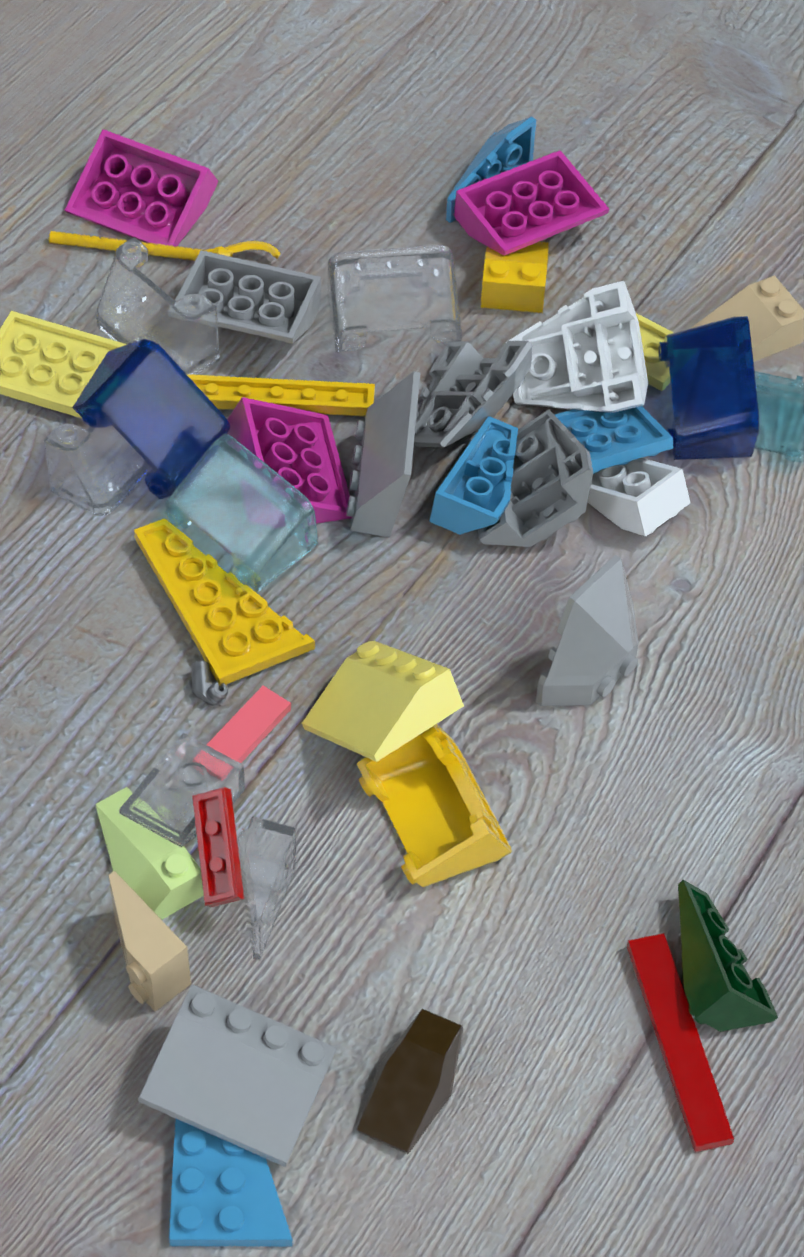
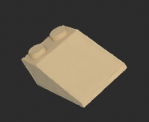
(772, 313)
(151, 950)

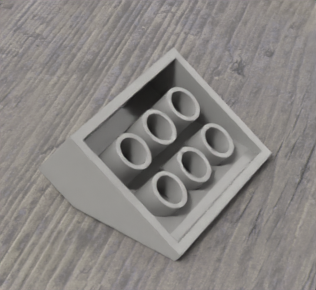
(255, 295)
(383, 459)
(237, 1075)

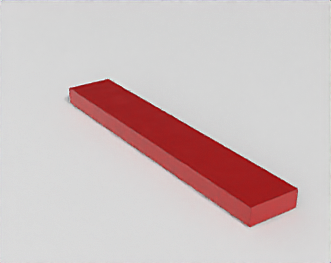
(680, 1043)

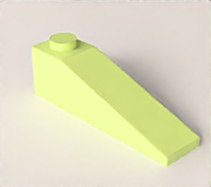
(151, 865)

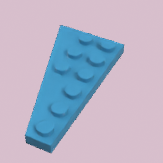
(222, 1194)

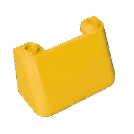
(435, 808)

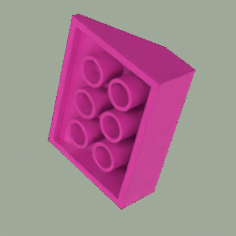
(141, 190)
(527, 204)
(298, 448)

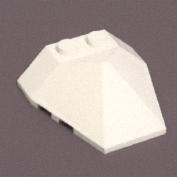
(587, 355)

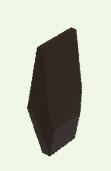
(412, 1082)

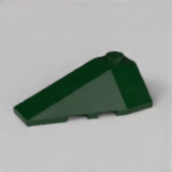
(713, 968)

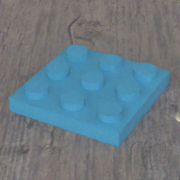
(617, 436)

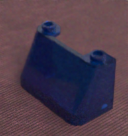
(712, 390)
(153, 410)

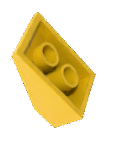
(515, 279)

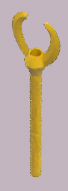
(157, 249)

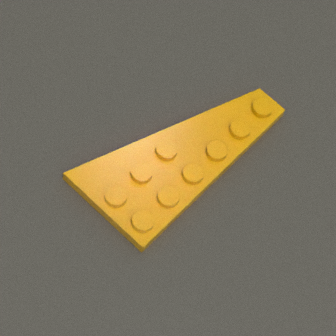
(221, 614)

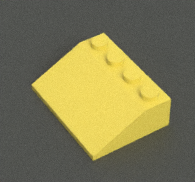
(382, 700)

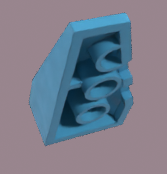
(500, 153)
(479, 482)

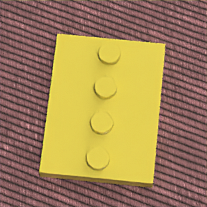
(48, 361)

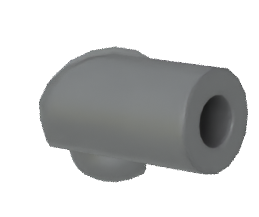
(204, 688)

